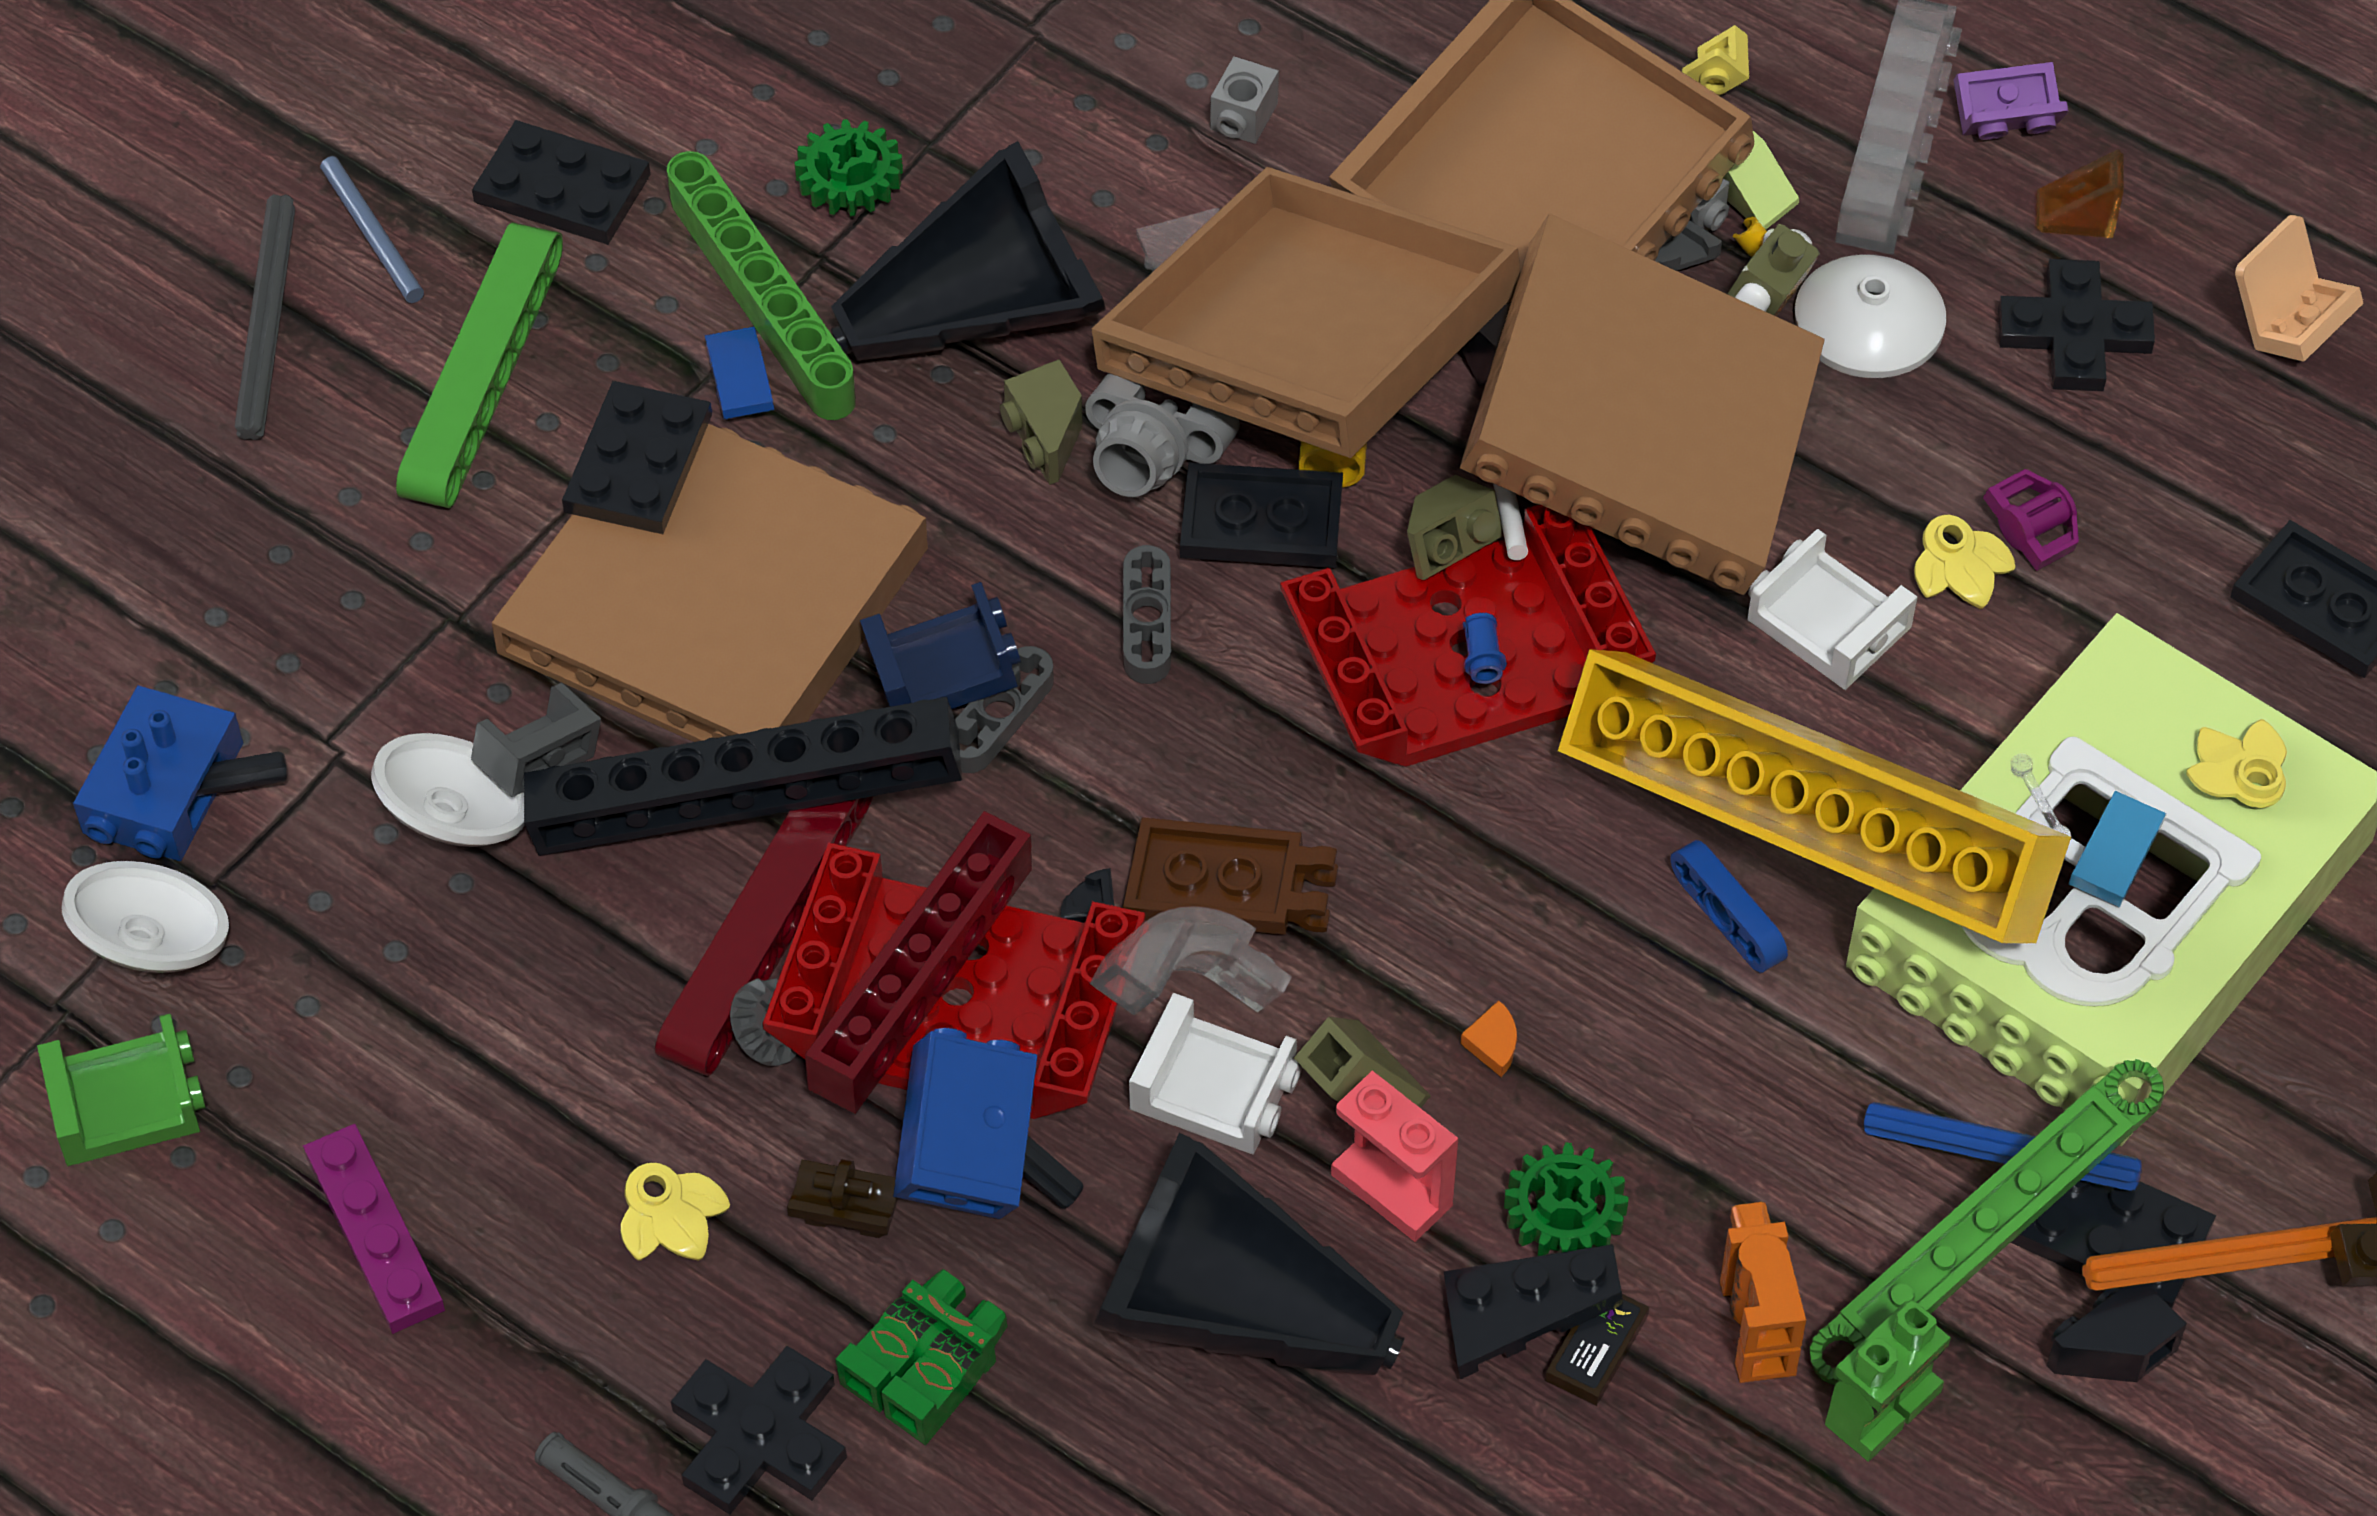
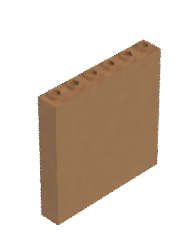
(1553, 117)
(1307, 310)
(1644, 405)
(730, 611)

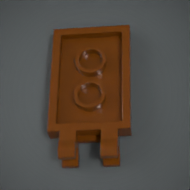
(1231, 870)

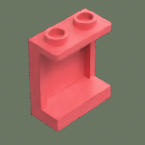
(1398, 1157)

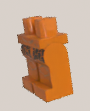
(1762, 1294)

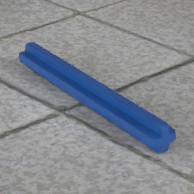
(1982, 1142)

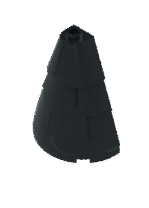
(970, 271)
(1242, 1277)

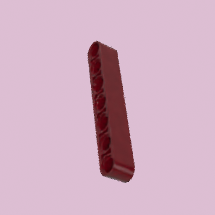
(754, 933)

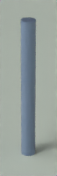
(372, 229)

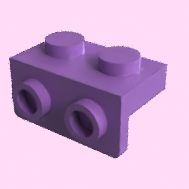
(2009, 100)

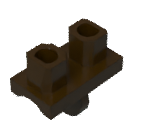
(843, 1197)

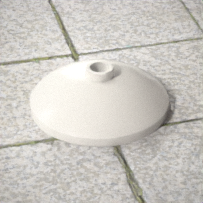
(1873, 315)
(444, 794)
(144, 916)

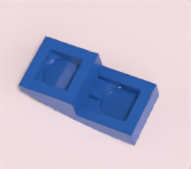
(739, 372)

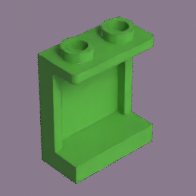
(122, 1094)

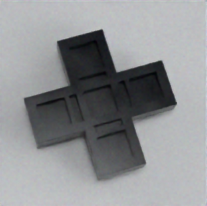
(2076, 325)
(758, 1430)

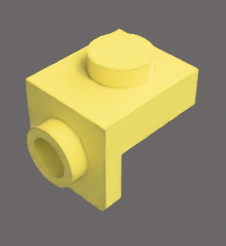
(1721, 61)

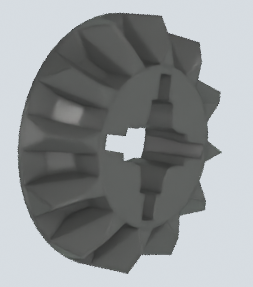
(747, 1019)

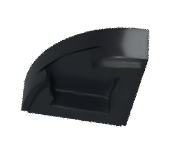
(1095, 888)

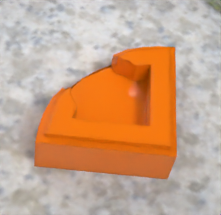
(1492, 1038)

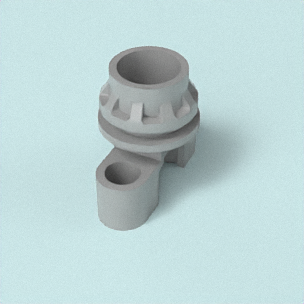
(1148, 442)

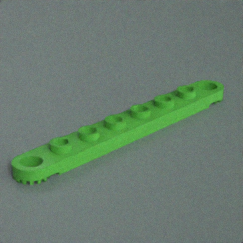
(1998, 1209)

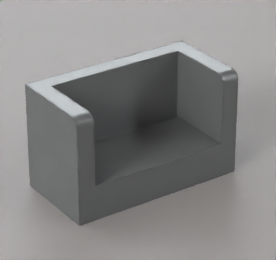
(558, 739)

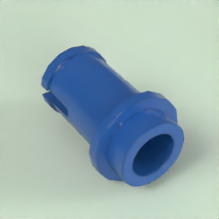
(1484, 658)

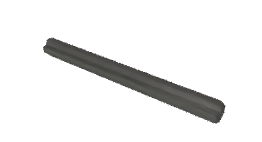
(265, 317)

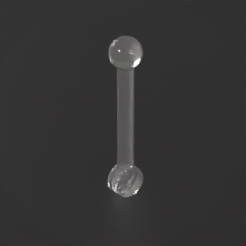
(2022, 767)

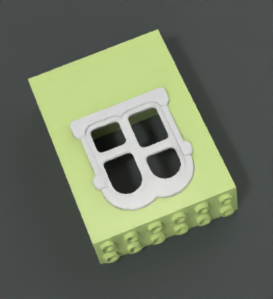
(2131, 725)

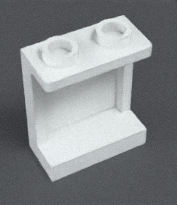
(1828, 611)
(1212, 1078)

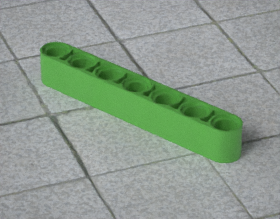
(761, 286)
(479, 365)

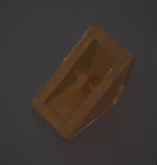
(2084, 200)

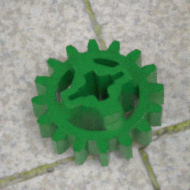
(848, 167)
(1565, 1201)

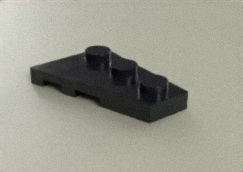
(1515, 1301)

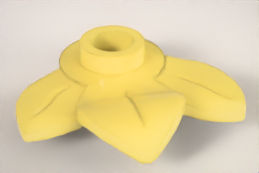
(1962, 567)
(2232, 765)
(675, 1217)

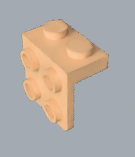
(2285, 300)

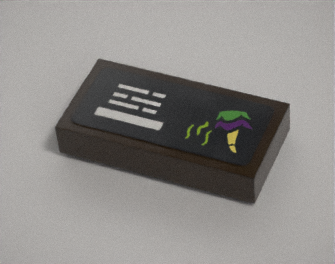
(1596, 1351)

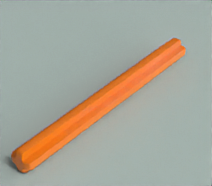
(2211, 1256)

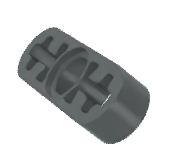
(1156, 631)
(998, 731)

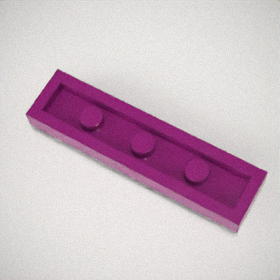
(373, 1228)

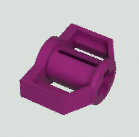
(2035, 517)

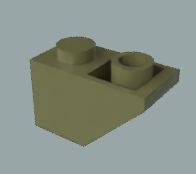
(1046, 415)
(1451, 524)
(1345, 1053)

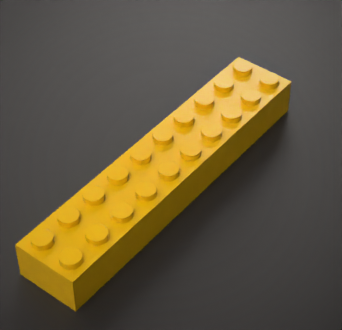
(1816, 796)

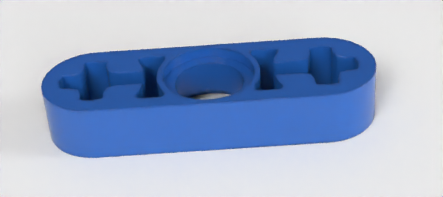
(1729, 906)

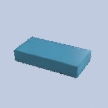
(2117, 848)

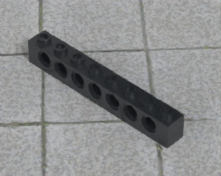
(742, 776)

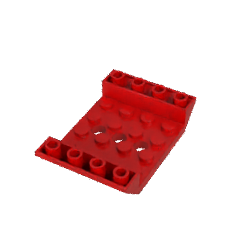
(1394, 659)
(1023, 990)

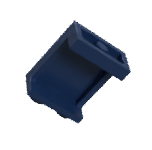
(946, 656)

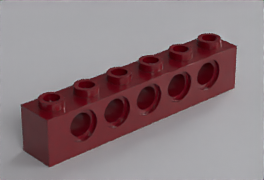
(918, 962)

